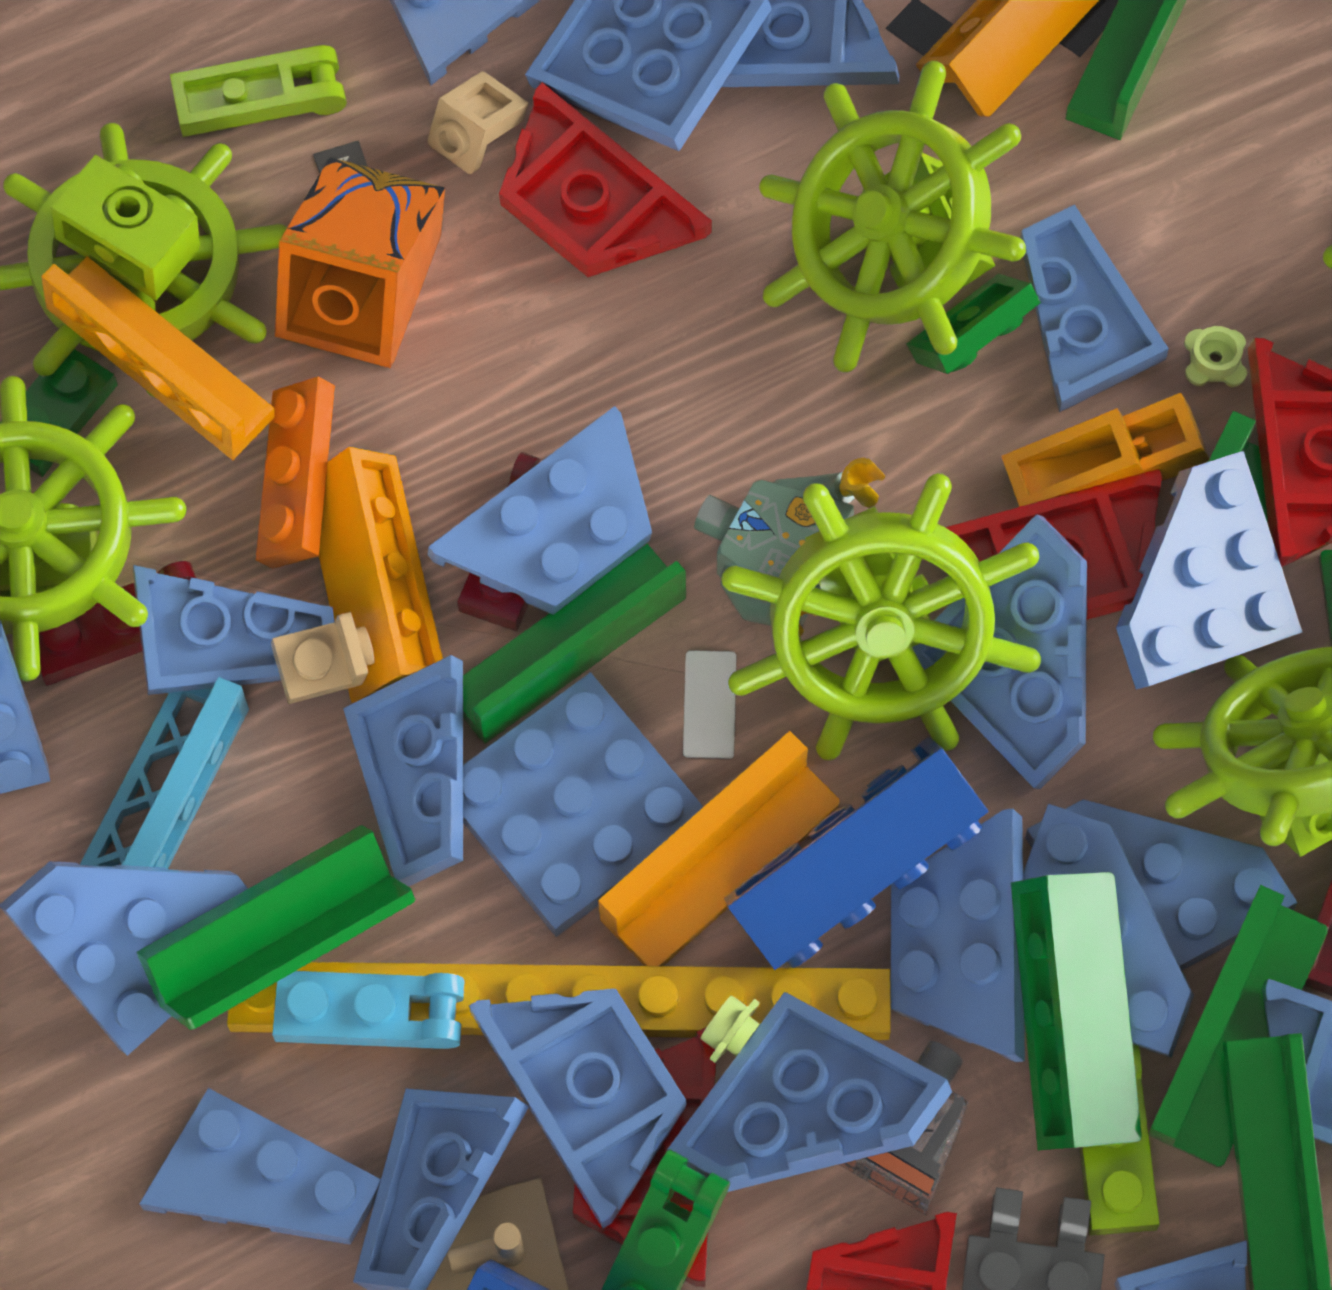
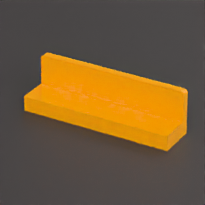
(1001, 44)
(375, 566)
(719, 848)

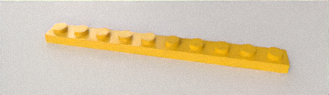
(661, 998)

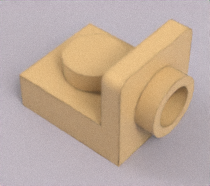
(472, 118)
(323, 659)

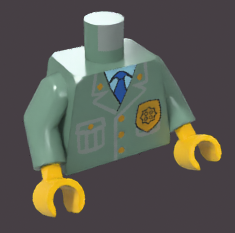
(775, 525)

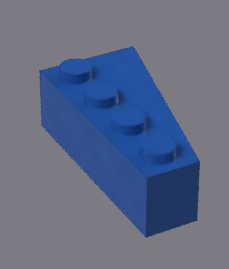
(857, 856)

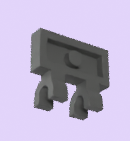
(1013, 1265)

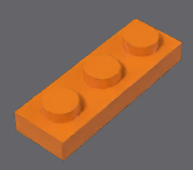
(295, 473)

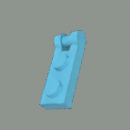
(367, 1009)

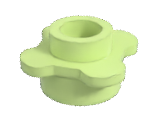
(1220, 341)
(730, 1027)

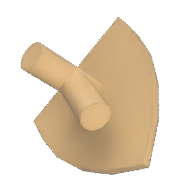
(510, 1229)

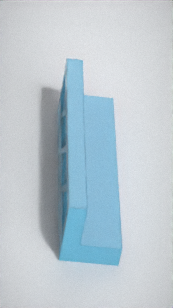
(185, 786)

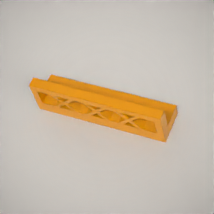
(157, 356)

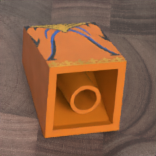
(356, 261)

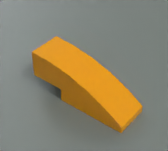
(1108, 450)

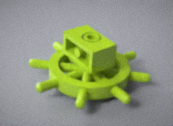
(920, 213)
(142, 230)
(51, 550)
(883, 612)
(1291, 767)

